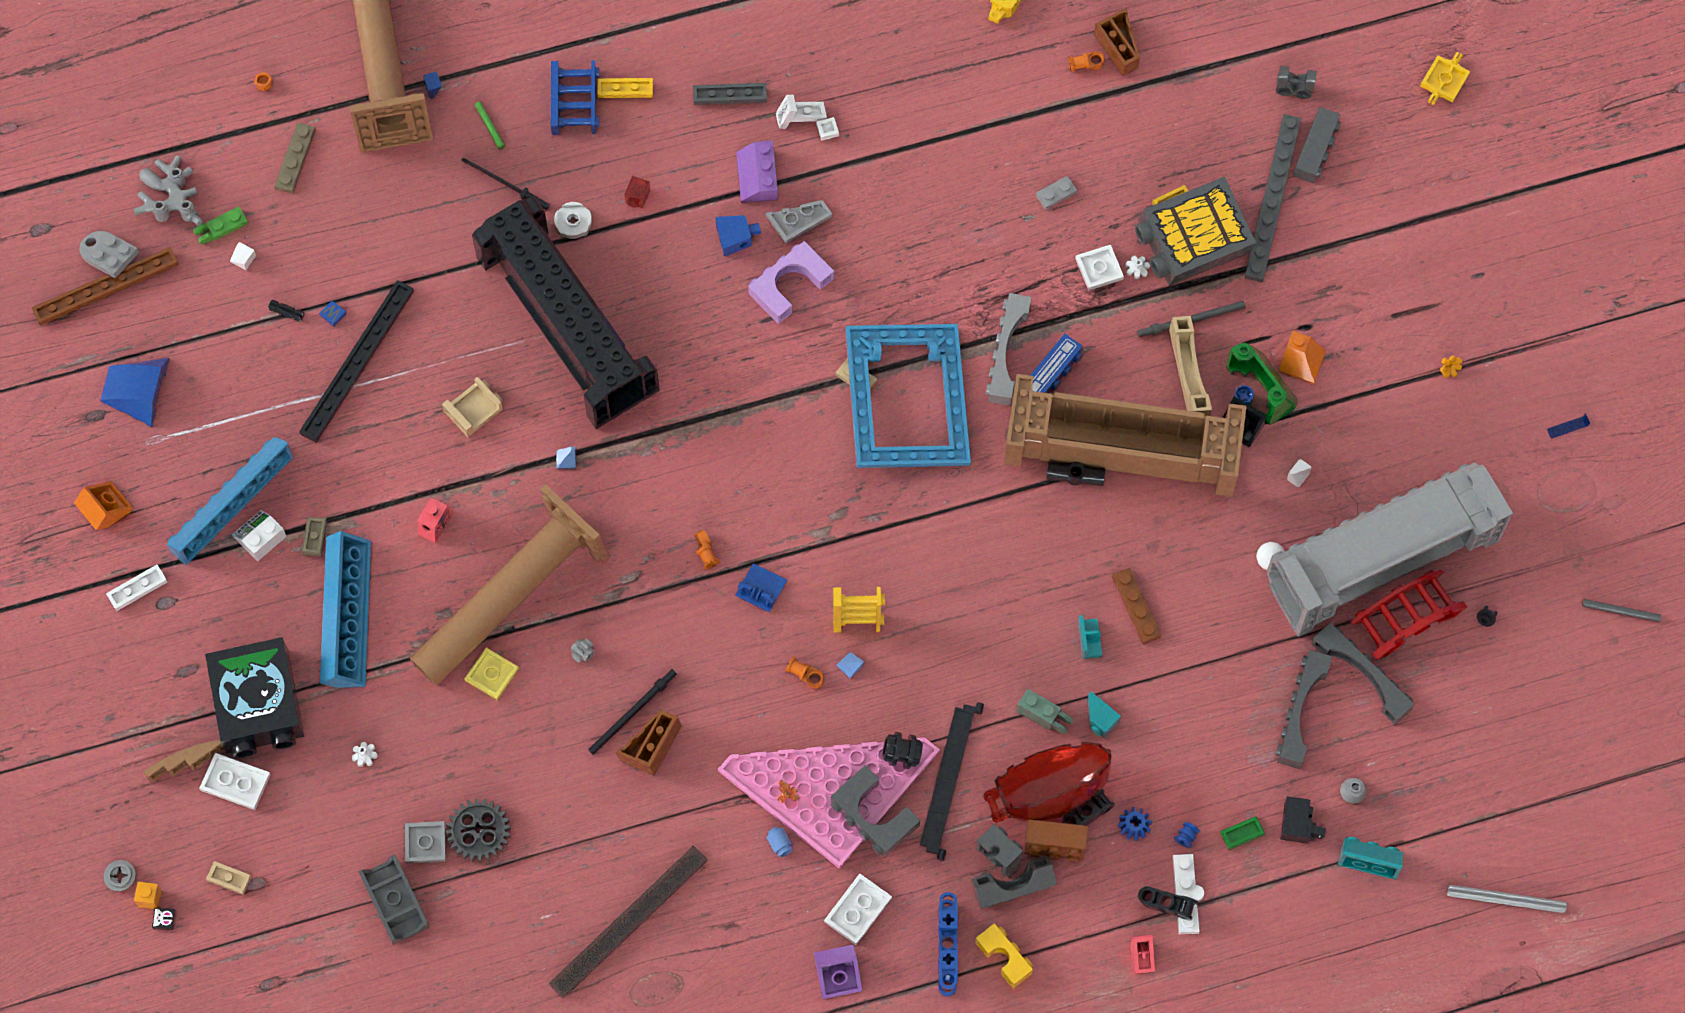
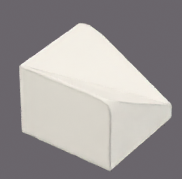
(243, 256)
(1299, 473)

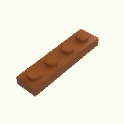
(1136, 606)

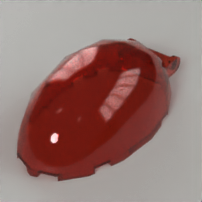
(1050, 783)

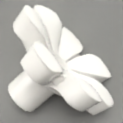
(1137, 267)
(364, 754)

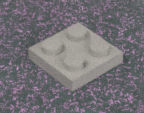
(425, 842)

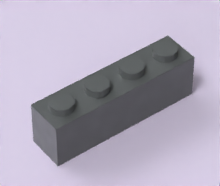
(1316, 145)

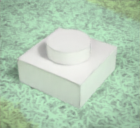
(827, 128)

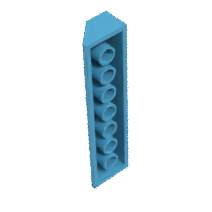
(230, 500)
(345, 611)

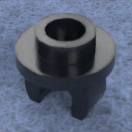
(1486, 617)

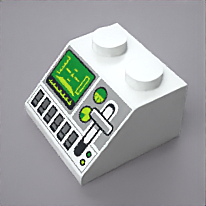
(259, 535)

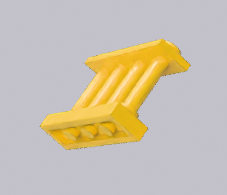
(857, 609)

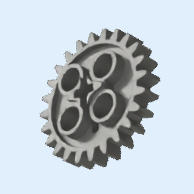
(479, 847)

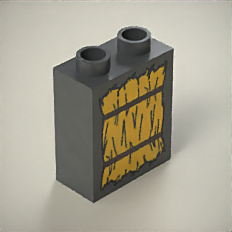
(1195, 232)

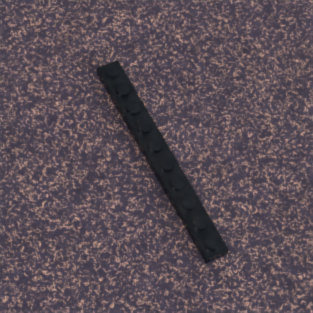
(356, 361)

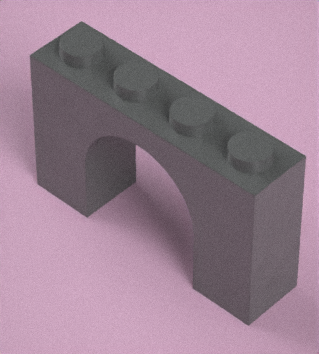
(882, 837)

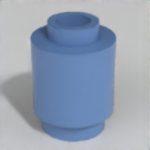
(779, 841)

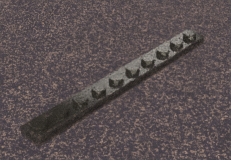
(628, 922)

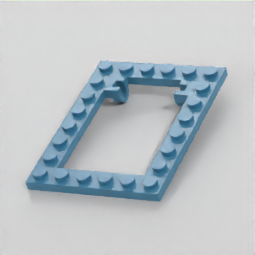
(943, 345)

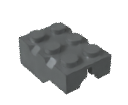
(1000, 850)

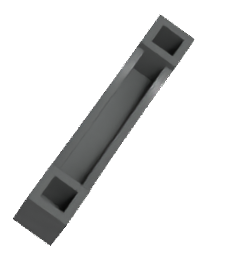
(1334, 643)
(1293, 750)

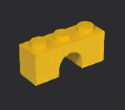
(994, 941)

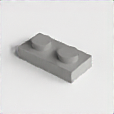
(1056, 192)

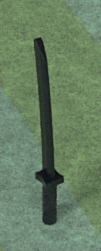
(523, 193)

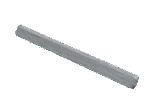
(1507, 898)

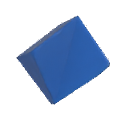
(432, 84)

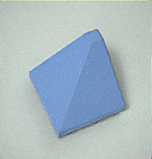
(566, 458)
(850, 665)

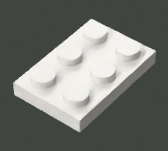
(235, 781)
(858, 909)

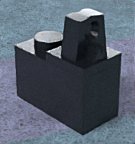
(1295, 821)

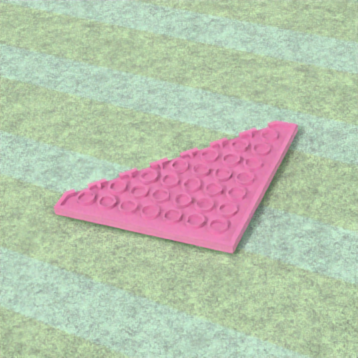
(817, 776)

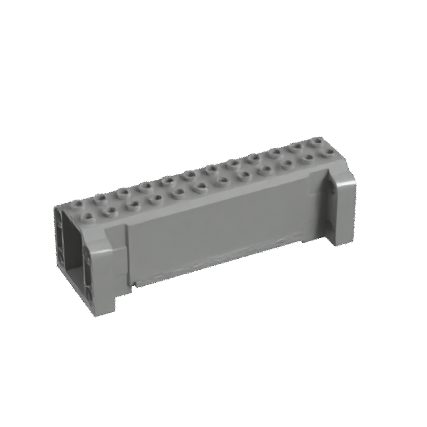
(1387, 544)

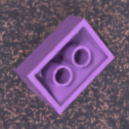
(757, 172)

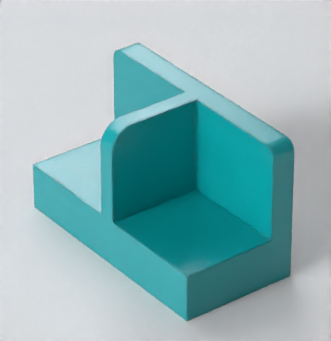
(1089, 638)

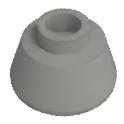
(1353, 790)

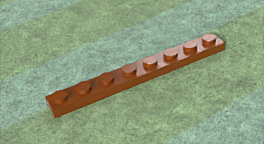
(104, 286)

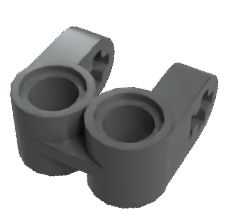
(1299, 85)

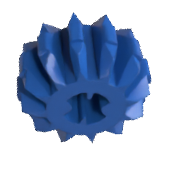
(1141, 821)

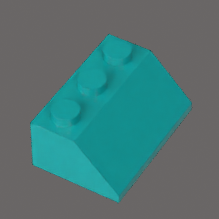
(1370, 858)

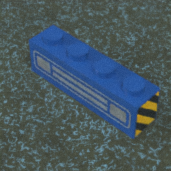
(1056, 364)

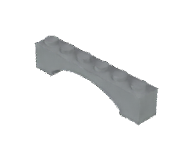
(1017, 311)

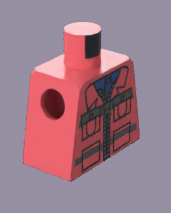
(435, 517)

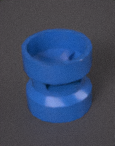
(1244, 393)

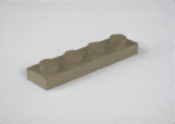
(295, 158)

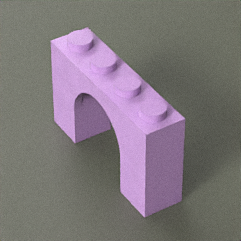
(801, 260)

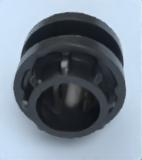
(902, 750)

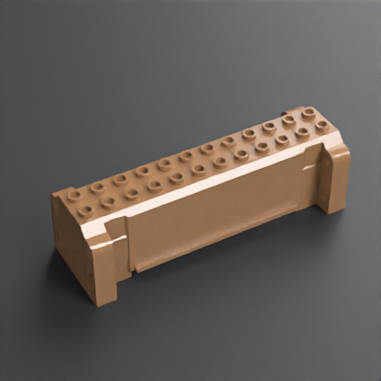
(1125, 436)

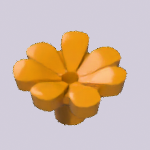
(1450, 366)

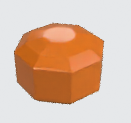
(263, 81)

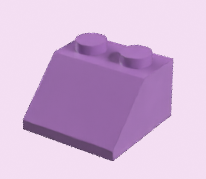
(838, 971)

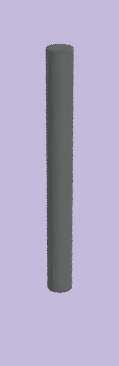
(1621, 610)

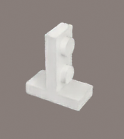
(799, 112)

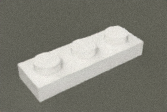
(136, 587)

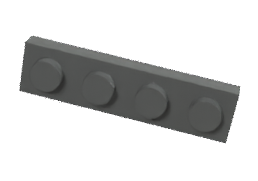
(730, 93)

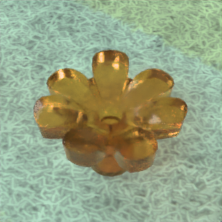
(787, 792)

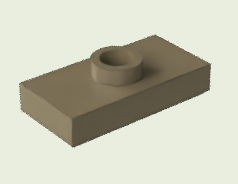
(314, 536)

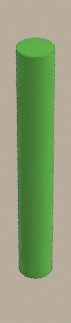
(491, 128)

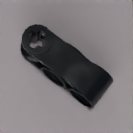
(1097, 806)
(1180, 905)

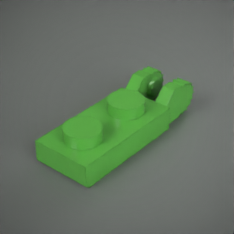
(221, 225)

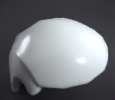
(1265, 553)

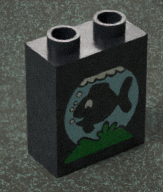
(254, 697)

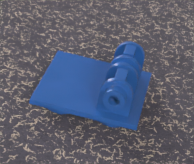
(761, 587)

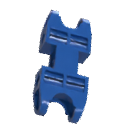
(949, 916)

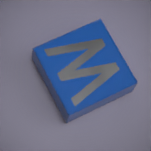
(332, 313)

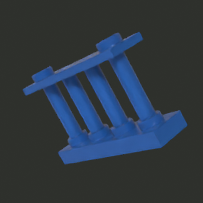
(558, 89)

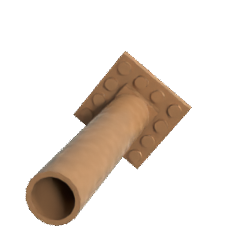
(390, 116)
(508, 588)

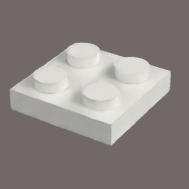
(1099, 267)

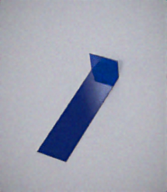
(1568, 427)

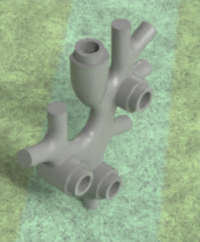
(172, 184)

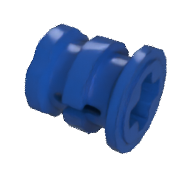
(1187, 834)

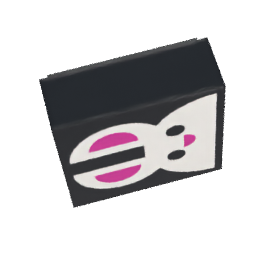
(163, 918)

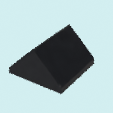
(1253, 422)

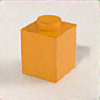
(147, 895)

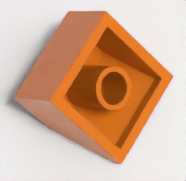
(102, 505)

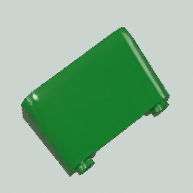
(1248, 360)

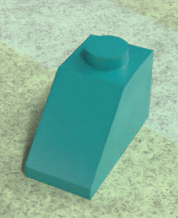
(1101, 716)

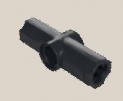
(1063, 472)

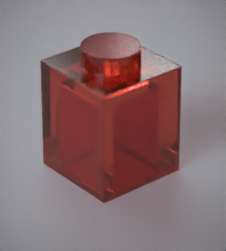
(637, 192)

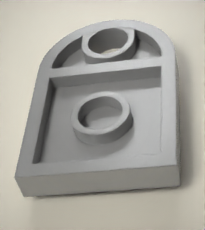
(108, 254)

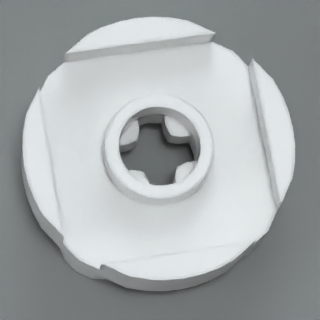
(579, 228)

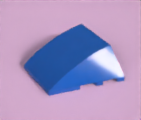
(135, 388)

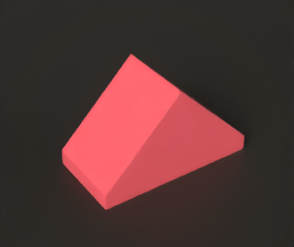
(1142, 954)

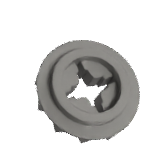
(113, 870)

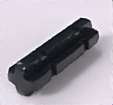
(286, 310)

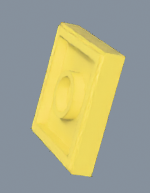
(491, 673)

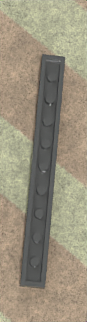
(1273, 198)

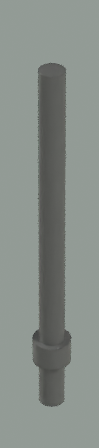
(1157, 328)

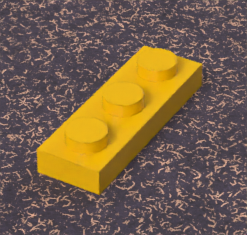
(625, 88)

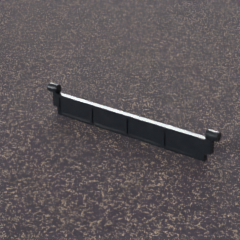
(947, 778)

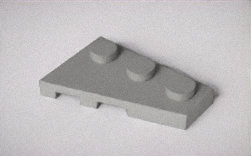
(799, 220)

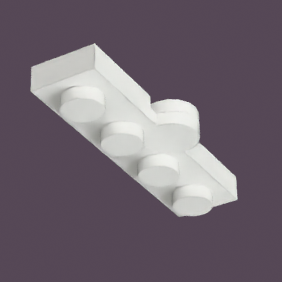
(1185, 886)

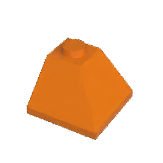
(1302, 358)

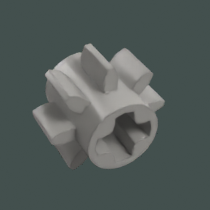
(582, 650)

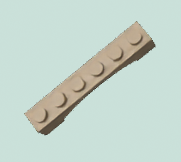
(1183, 344)

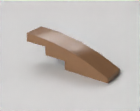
(191, 757)

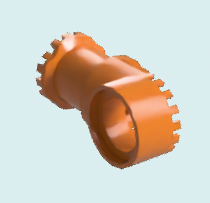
(1084, 61)
(705, 551)
(804, 672)

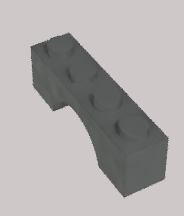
(1037, 876)

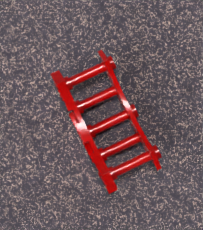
(1420, 624)

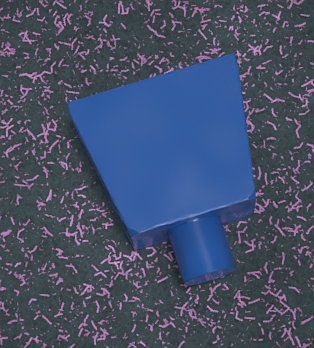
(735, 233)

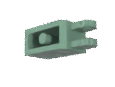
(1042, 711)

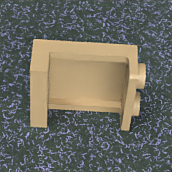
(473, 407)

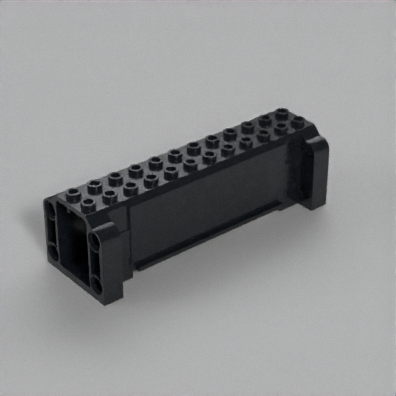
(564, 311)

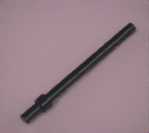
(658, 686)

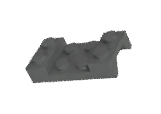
(394, 900)

